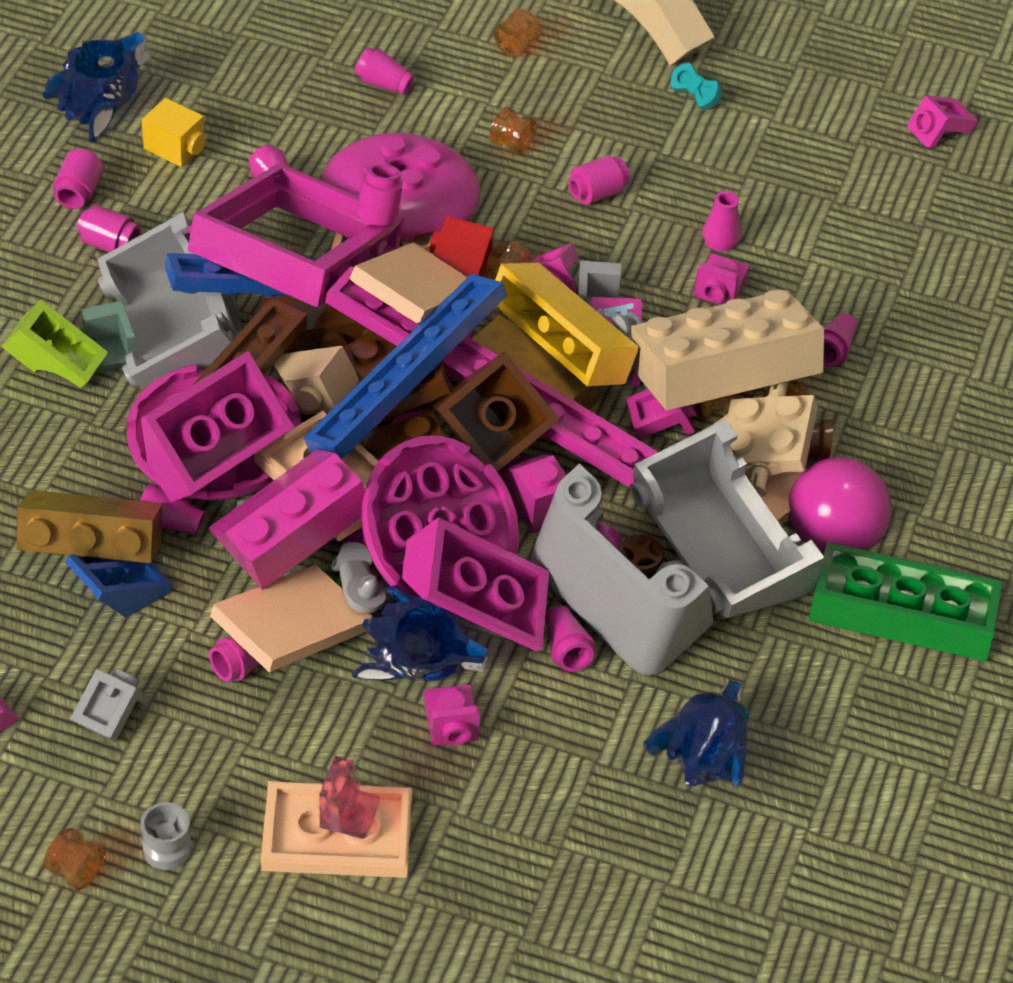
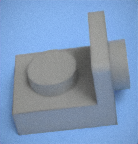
(108, 703)

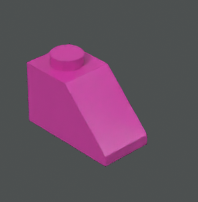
(532, 486)

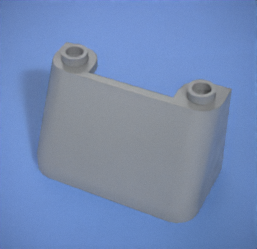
(167, 324)
(723, 524)
(636, 617)

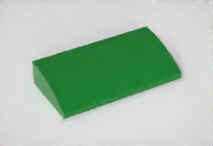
(906, 601)

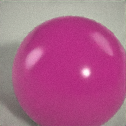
(840, 504)

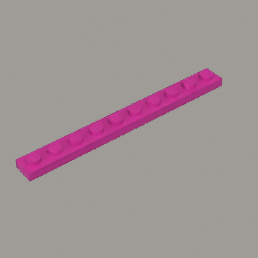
(578, 427)

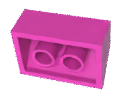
(212, 427)
(292, 516)
(478, 581)

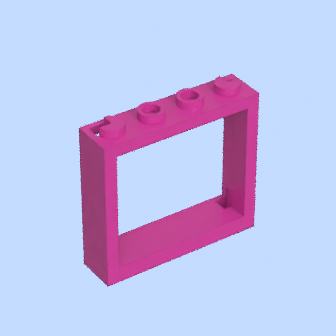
(219, 237)

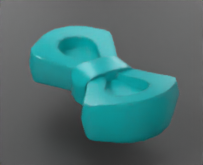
(686, 78)

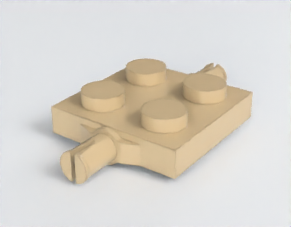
(772, 433)

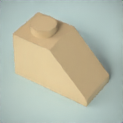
(317, 377)

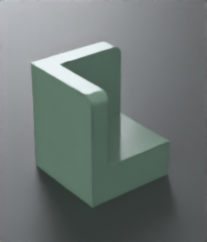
(112, 330)

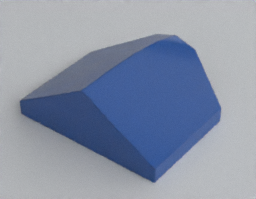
(120, 583)

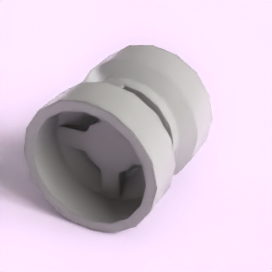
(166, 836)

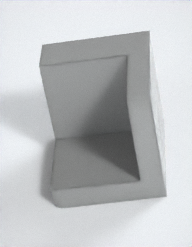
(598, 280)

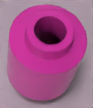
(77, 178)
(598, 179)
(380, 195)
(106, 228)

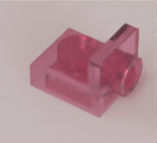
(343, 805)

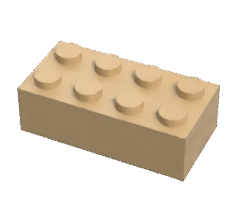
(727, 349)

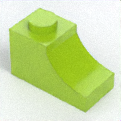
(54, 345)

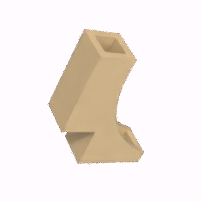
(673, 26)

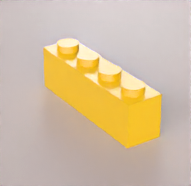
(565, 325)

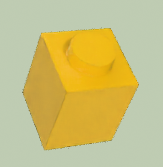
(173, 132)

